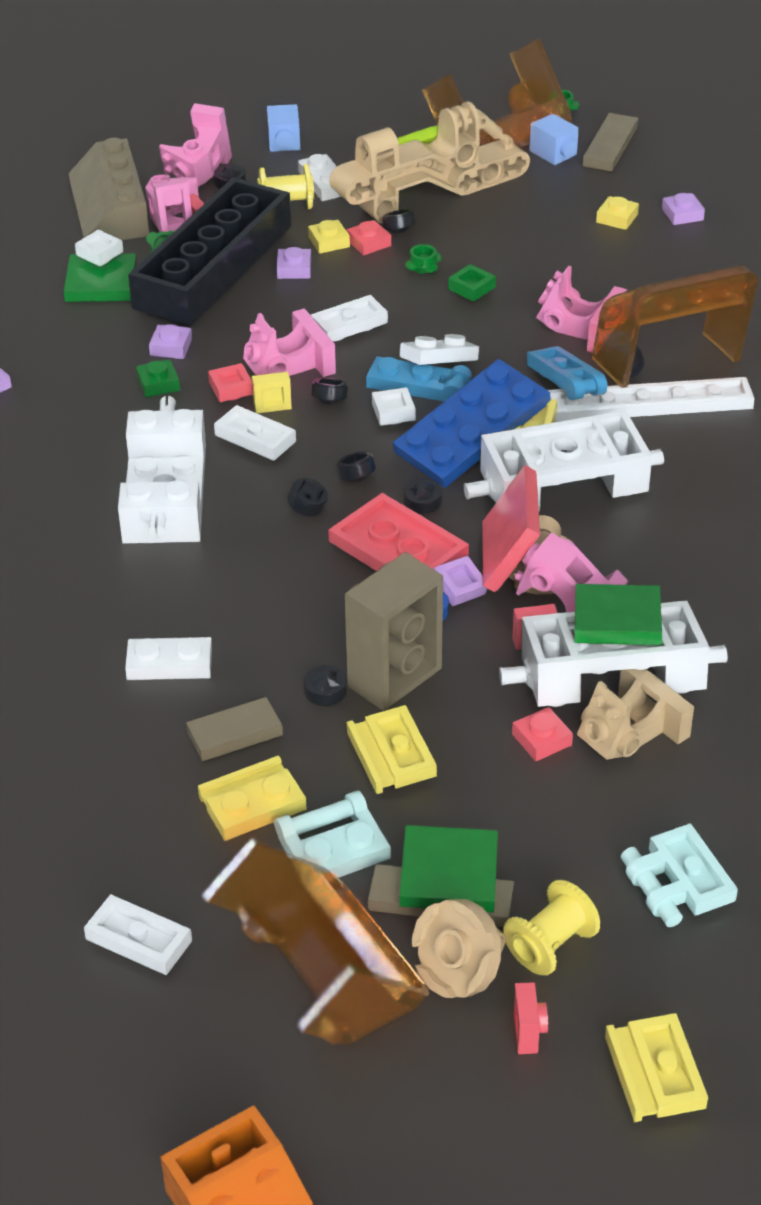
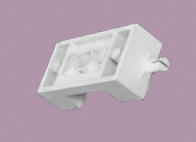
(595, 448)
(163, 475)
(556, 663)

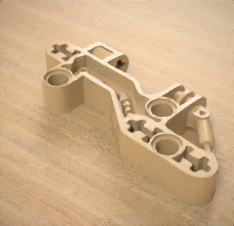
(449, 161)

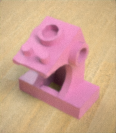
(204, 153)
(169, 197)
(567, 317)
(299, 351)
(550, 567)

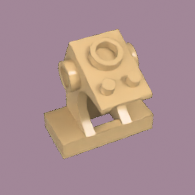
(625, 722)

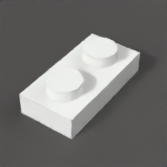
(321, 169)
(351, 318)
(431, 351)
(255, 432)
(169, 658)
(138, 934)

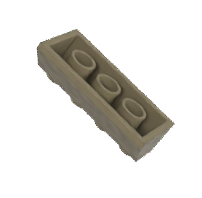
(109, 191)

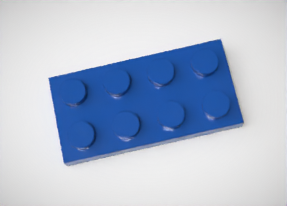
(450, 436)

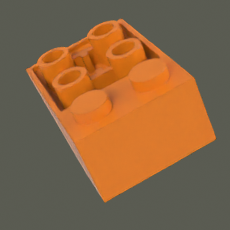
(233, 1166)

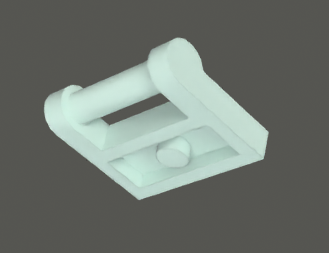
(341, 848)

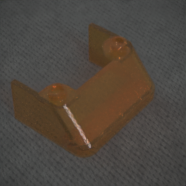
(530, 100)
(723, 293)
(325, 937)

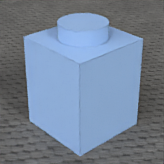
(283, 127)
(553, 139)

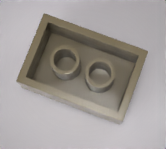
(394, 630)

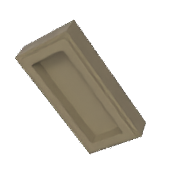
(234, 729)

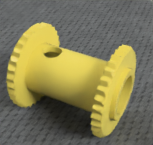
(299, 186)
(536, 941)

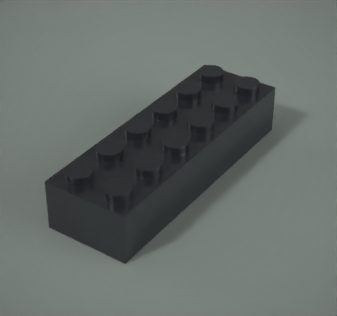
(210, 251)

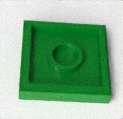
(99, 283)
(618, 614)
(448, 865)

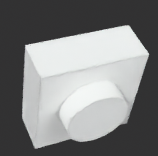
(99, 247)
(393, 406)

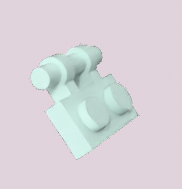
(690, 867)

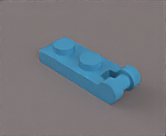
(567, 372)
(420, 380)

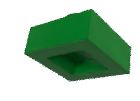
(472, 282)
(157, 378)

